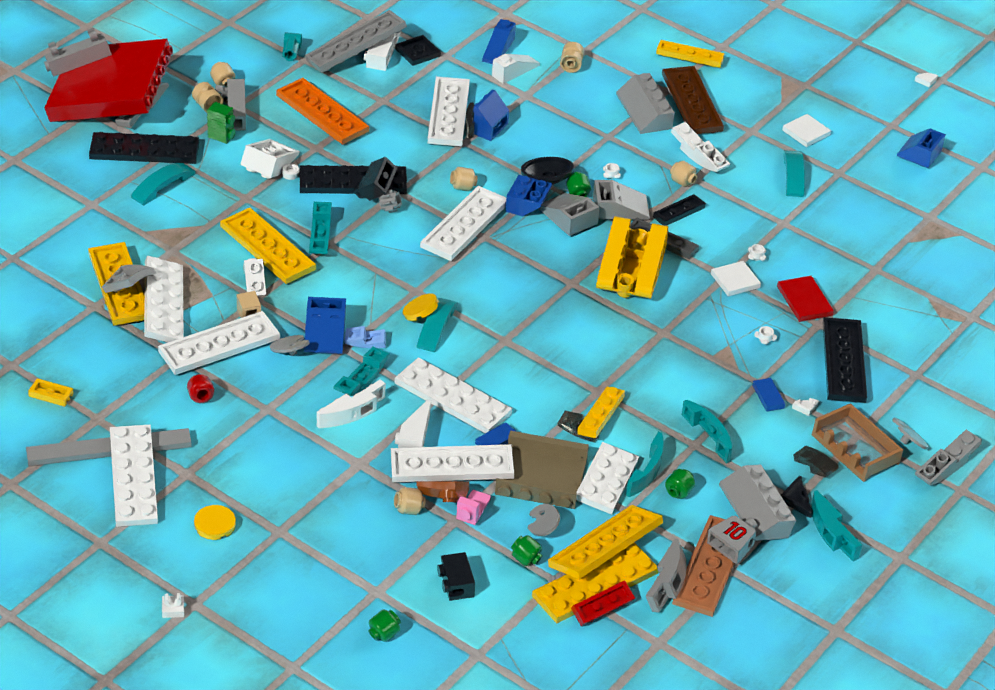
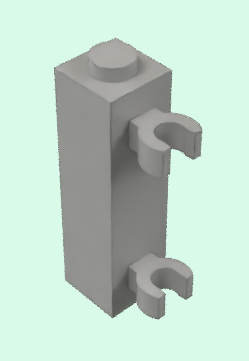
(77, 54)
(236, 98)

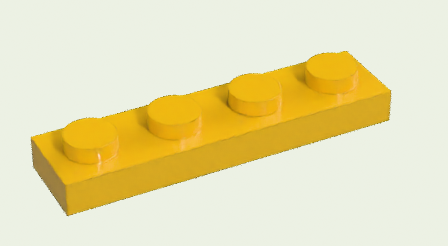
(690, 53)
(601, 412)

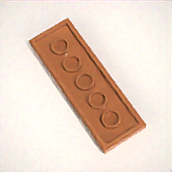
(705, 576)

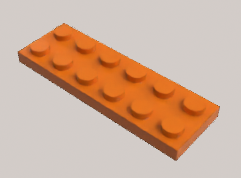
(322, 110)

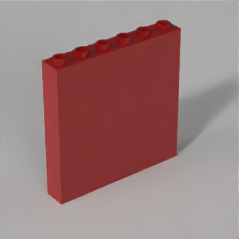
(113, 85)

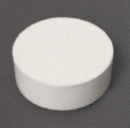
(290, 171)

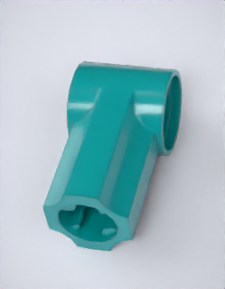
(292, 44)

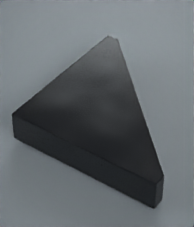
(797, 497)

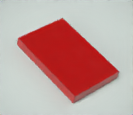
(805, 298)

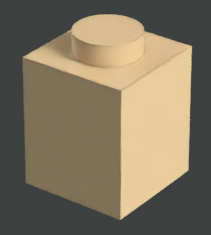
(248, 304)

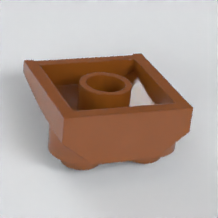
(448, 490)

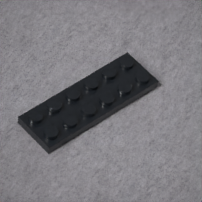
(144, 148)
(343, 179)
(844, 360)

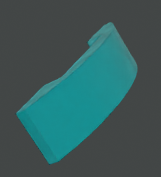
(794, 173)
(159, 179)
(320, 228)
(434, 325)
(364, 374)
(711, 424)
(641, 479)

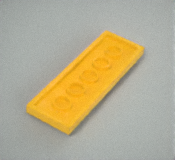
(268, 244)
(128, 303)
(605, 541)
(563, 593)

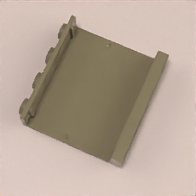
(544, 470)

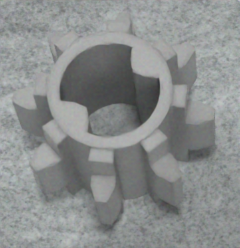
(390, 201)

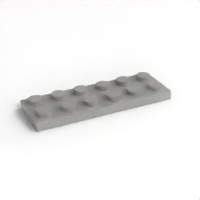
(355, 41)

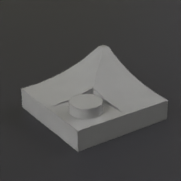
(126, 277)

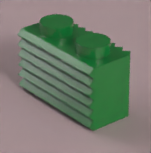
(220, 122)

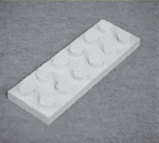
(448, 111)
(464, 223)
(163, 301)
(218, 342)
(453, 395)
(452, 463)
(133, 475)

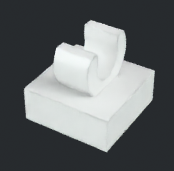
(172, 606)

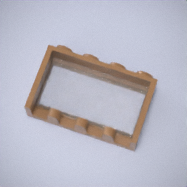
(856, 441)

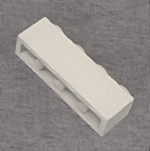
(380, 53)

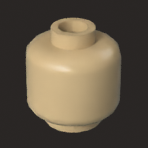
(221, 72)
(683, 173)
(463, 178)
(409, 501)

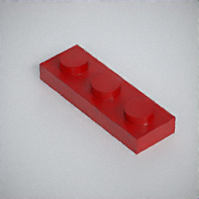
(602, 603)

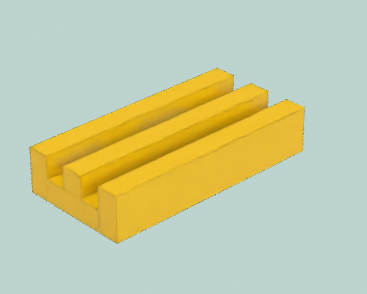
(50, 394)

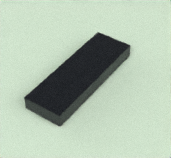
(679, 210)

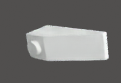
(511, 66)
(414, 429)

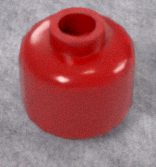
(200, 388)

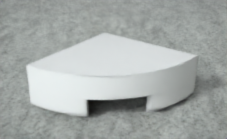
(926, 79)
(805, 406)

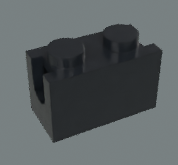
(456, 576)

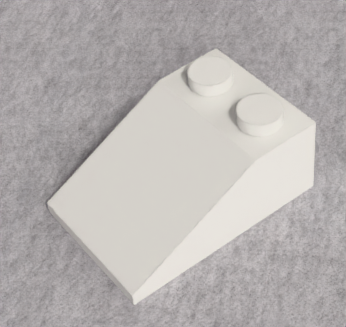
(267, 157)

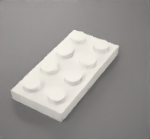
(606, 478)

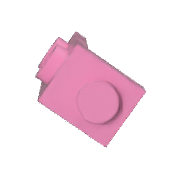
(471, 508)

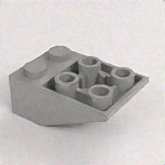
(619, 201)
(571, 212)

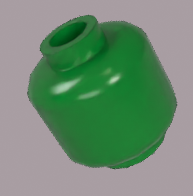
(578, 184)
(680, 483)
(526, 550)
(384, 625)

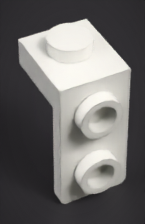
(254, 276)

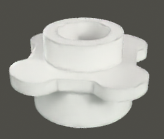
(611, 171)
(757, 252)
(765, 335)

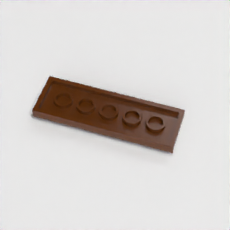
(692, 99)

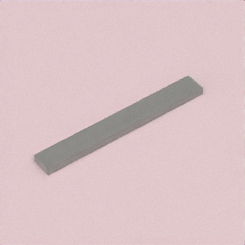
(100, 447)

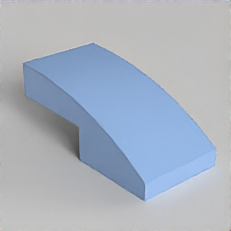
(360, 338)

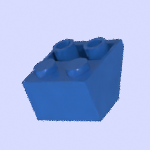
(490, 116)
(923, 147)
(526, 195)

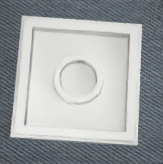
(806, 130)
(735, 278)

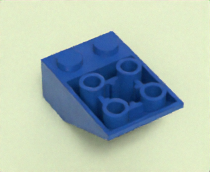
(325, 325)

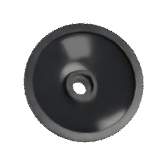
(548, 169)

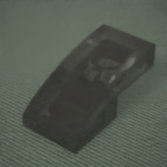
(469, 126)
(570, 421)
(819, 462)

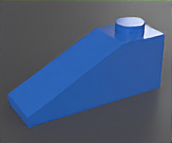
(500, 40)

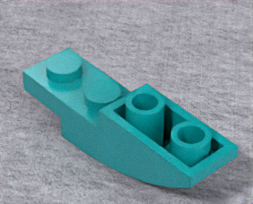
(829, 526)

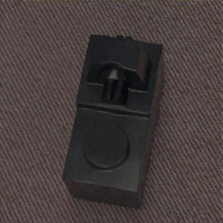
(376, 180)

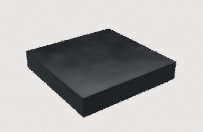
(418, 50)

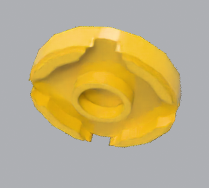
(420, 306)
(214, 522)

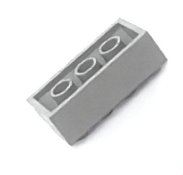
(646, 104)
(756, 497)

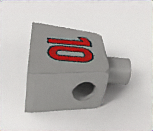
(733, 537)

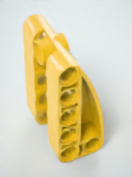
(632, 259)

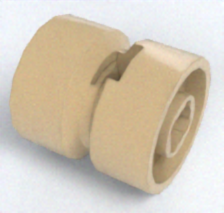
(572, 57)
(206, 95)

